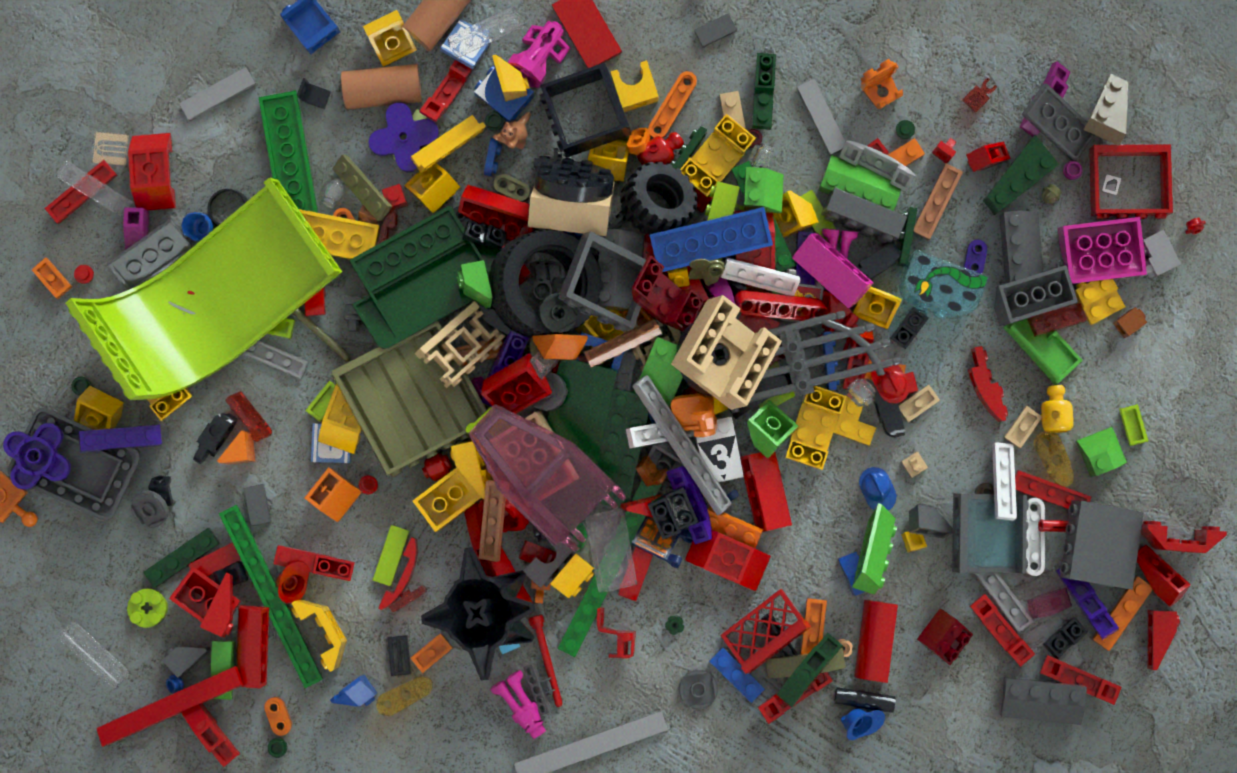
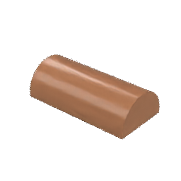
(432, 20)
(381, 86)

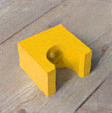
(636, 95)

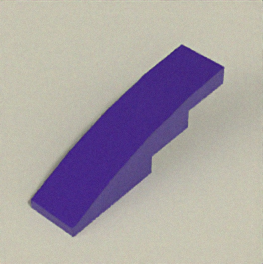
(1091, 606)

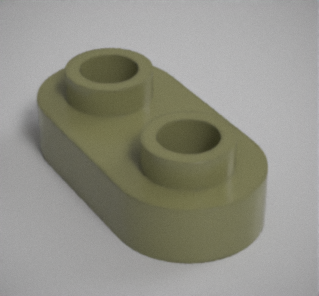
(512, 187)

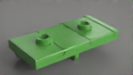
(1048, 350)

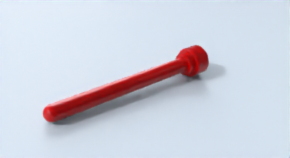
(537, 624)

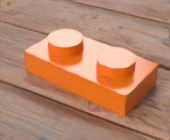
(908, 153)
(52, 278)
(431, 653)

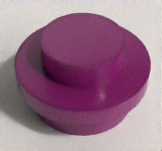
(1072, 170)

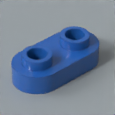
(491, 165)

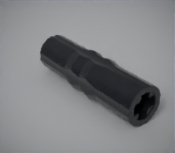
(864, 699)

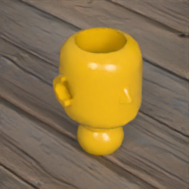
(1056, 413)

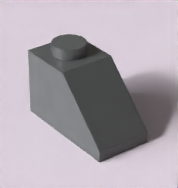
(928, 522)
(183, 658)

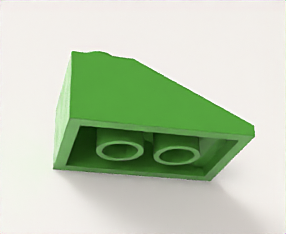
(660, 371)

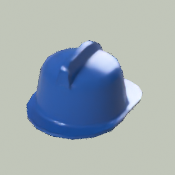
(877, 488)
(862, 723)

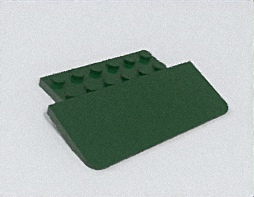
(415, 277)
(597, 421)

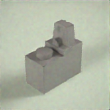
(1159, 255)

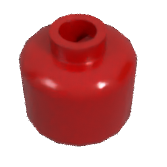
(437, 467)

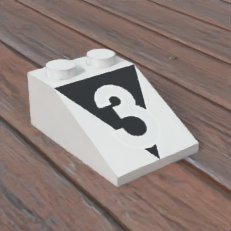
(721, 451)

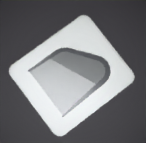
(1111, 184)

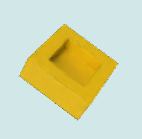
(913, 541)

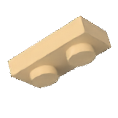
(732, 106)
(918, 403)
(1022, 427)

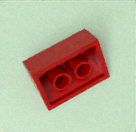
(516, 386)
(197, 593)

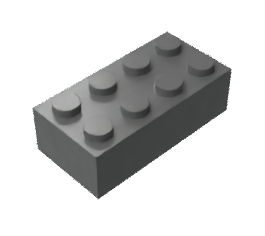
(863, 216)

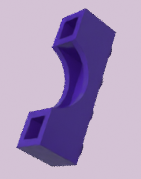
(119, 438)

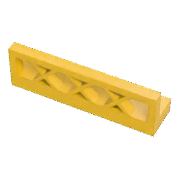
(447, 143)

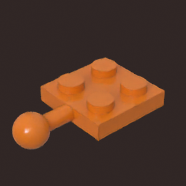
(10, 498)

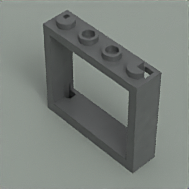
(588, 308)

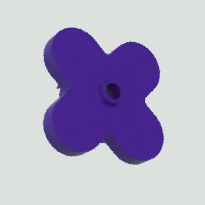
(401, 122)
(24, 450)

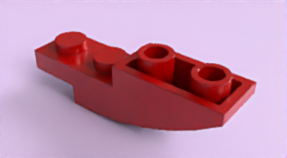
(988, 394)
(317, 563)
(210, 734)

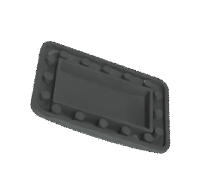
(95, 477)

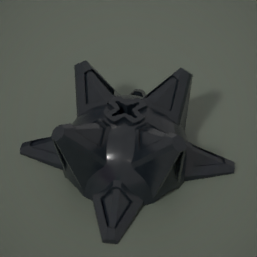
(482, 612)

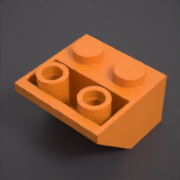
(333, 494)

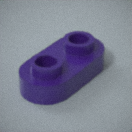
(976, 258)

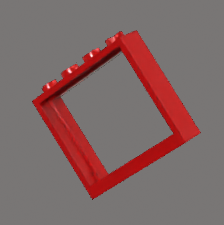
(1161, 150)

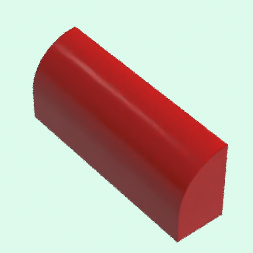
(765, 491)
(876, 641)
(252, 645)

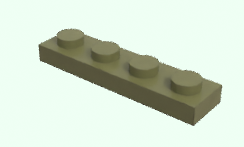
(362, 187)

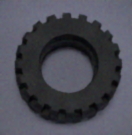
(670, 185)

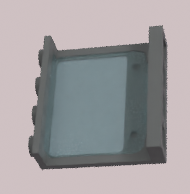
(987, 542)

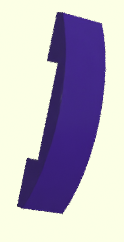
(702, 530)

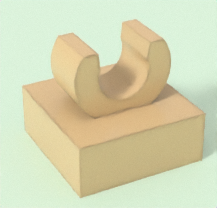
(914, 464)

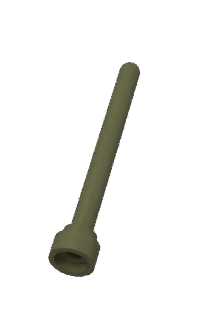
(322, 335)

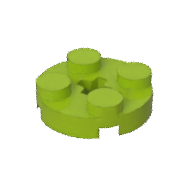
(154, 616)

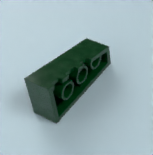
(1025, 171)

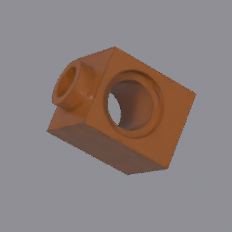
(1130, 322)

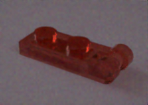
(249, 416)

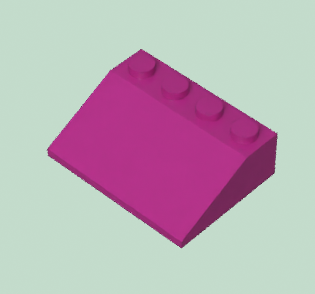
(1103, 250)

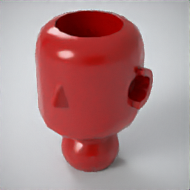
(661, 150)

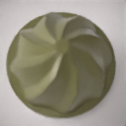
(1051, 194)

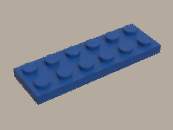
(712, 239)

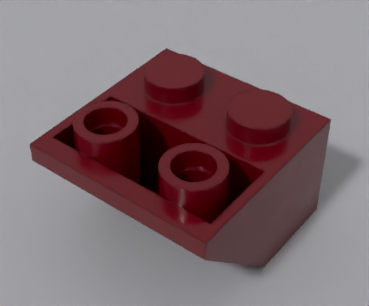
(945, 636)

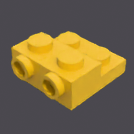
(1098, 299)

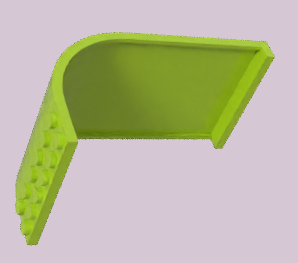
(244, 285)

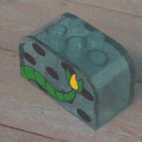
(940, 286)

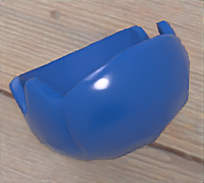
(196, 226)

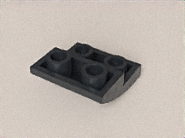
(672, 512)

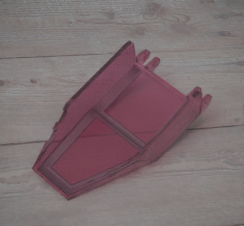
(542, 474)

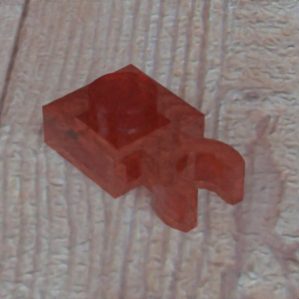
(978, 97)

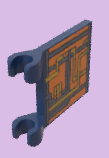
(650, 540)

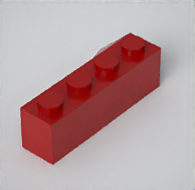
(496, 210)

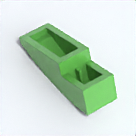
(222, 659)

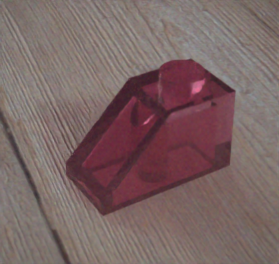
(1049, 603)

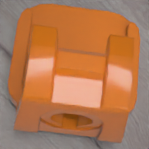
(884, 78)
(695, 413)

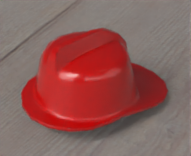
(892, 386)
(293, 582)

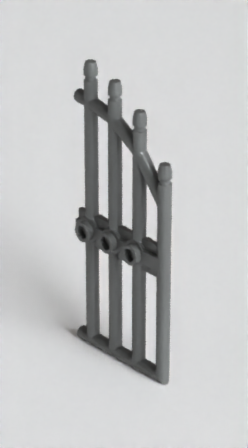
(799, 366)

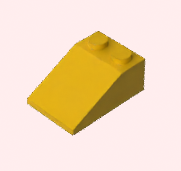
(471, 465)
(446, 500)

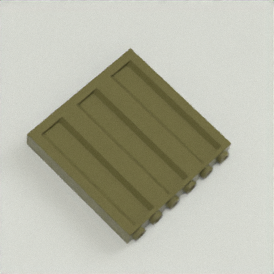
(404, 402)

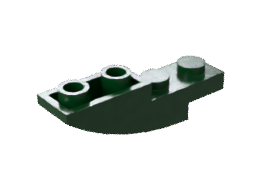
(764, 91)
(809, 670)

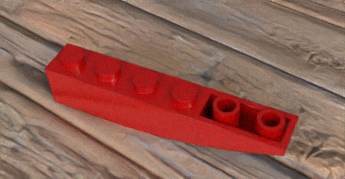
(491, 568)

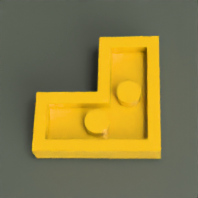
(850, 427)

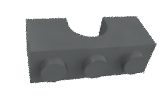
(542, 572)

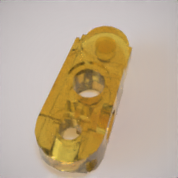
(1062, 473)
(418, 687)

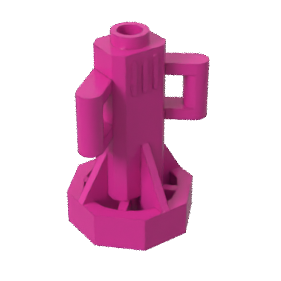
(533, 61)

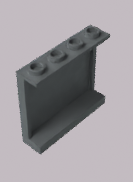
(1101, 544)

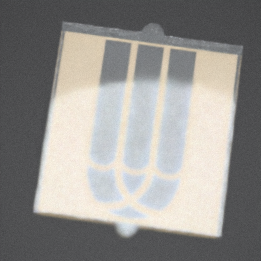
(110, 147)

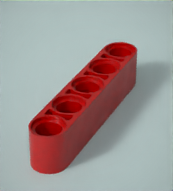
(774, 301)

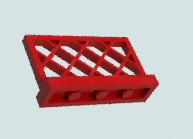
(775, 645)

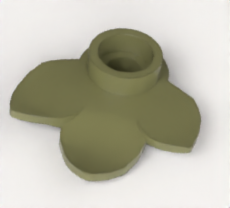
(706, 270)

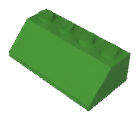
(859, 182)
(875, 550)

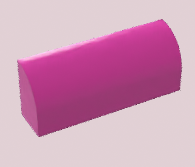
(832, 270)

